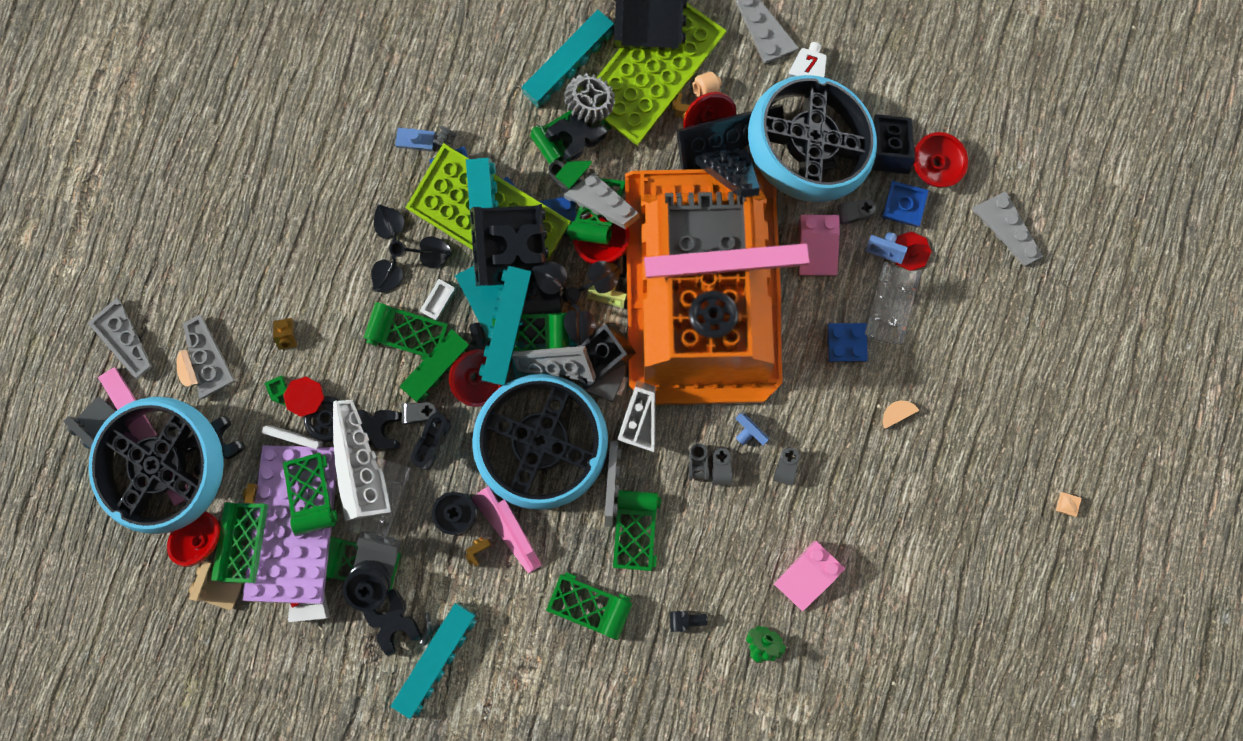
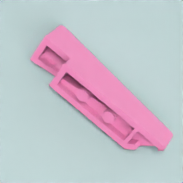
(507, 526)

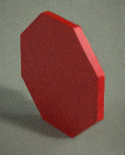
(917, 251)
(303, 396)

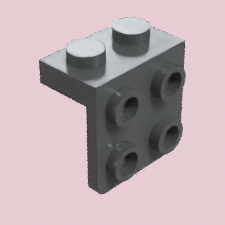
(89, 421)
(379, 549)

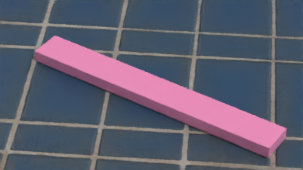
(726, 261)
(141, 427)

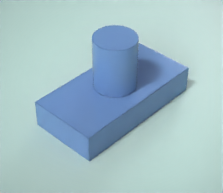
(415, 139)
(886, 248)
(750, 430)

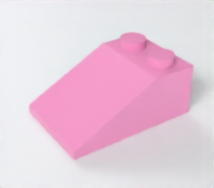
(822, 240)
(809, 575)

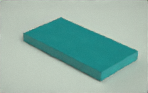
(481, 298)

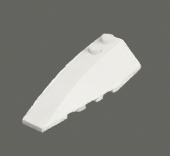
(358, 475)

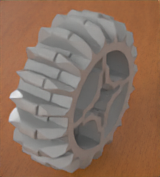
(585, 102)

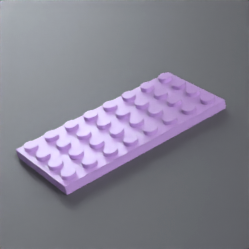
(290, 566)

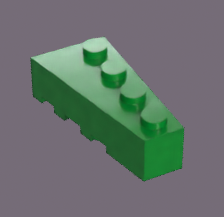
(433, 366)

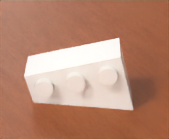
(639, 420)

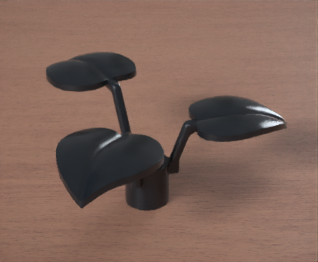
(385, 274)
(550, 278)

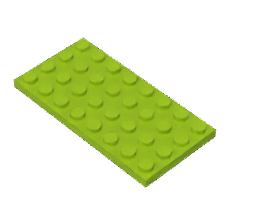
(651, 79)
(444, 200)

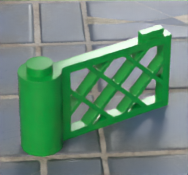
(552, 150)
(593, 229)
(380, 327)
(555, 331)
(636, 504)
(309, 518)
(337, 553)
(613, 617)

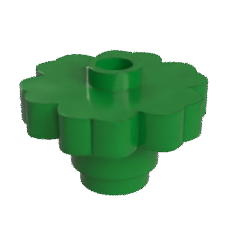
(765, 644)

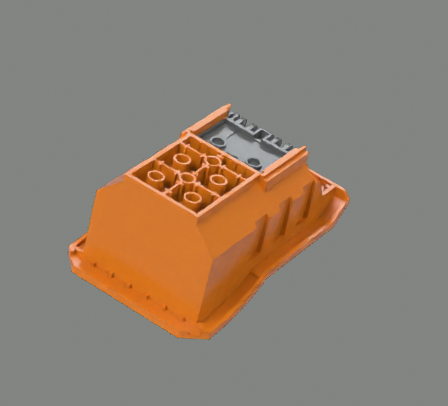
(698, 215)

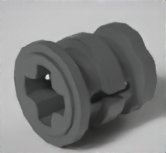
(444, 136)

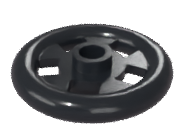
(724, 327)
(315, 431)

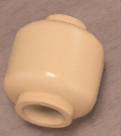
(706, 83)

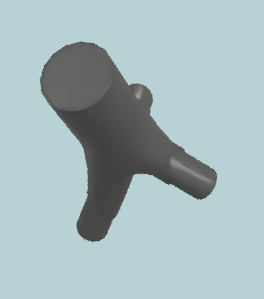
(428, 629)

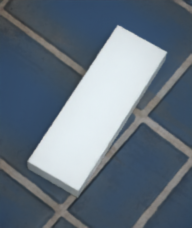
(292, 436)

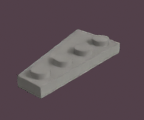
(765, 31)
(602, 200)
(1008, 226)
(120, 336)
(556, 361)
(208, 363)
(612, 489)

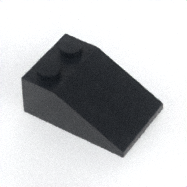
(894, 144)
(539, 303)
(607, 351)

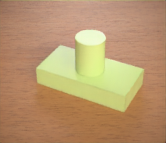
(612, 298)

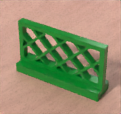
(230, 540)

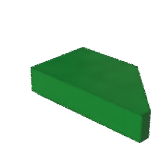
(572, 172)
(276, 389)

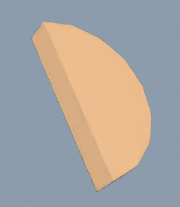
(185, 369)
(898, 411)

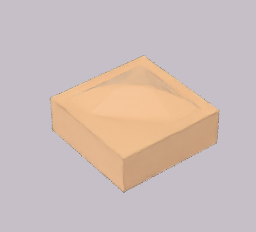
(1068, 504)

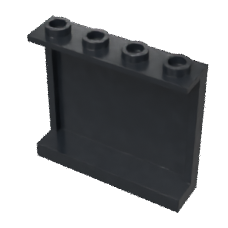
(650, 24)
(487, 245)

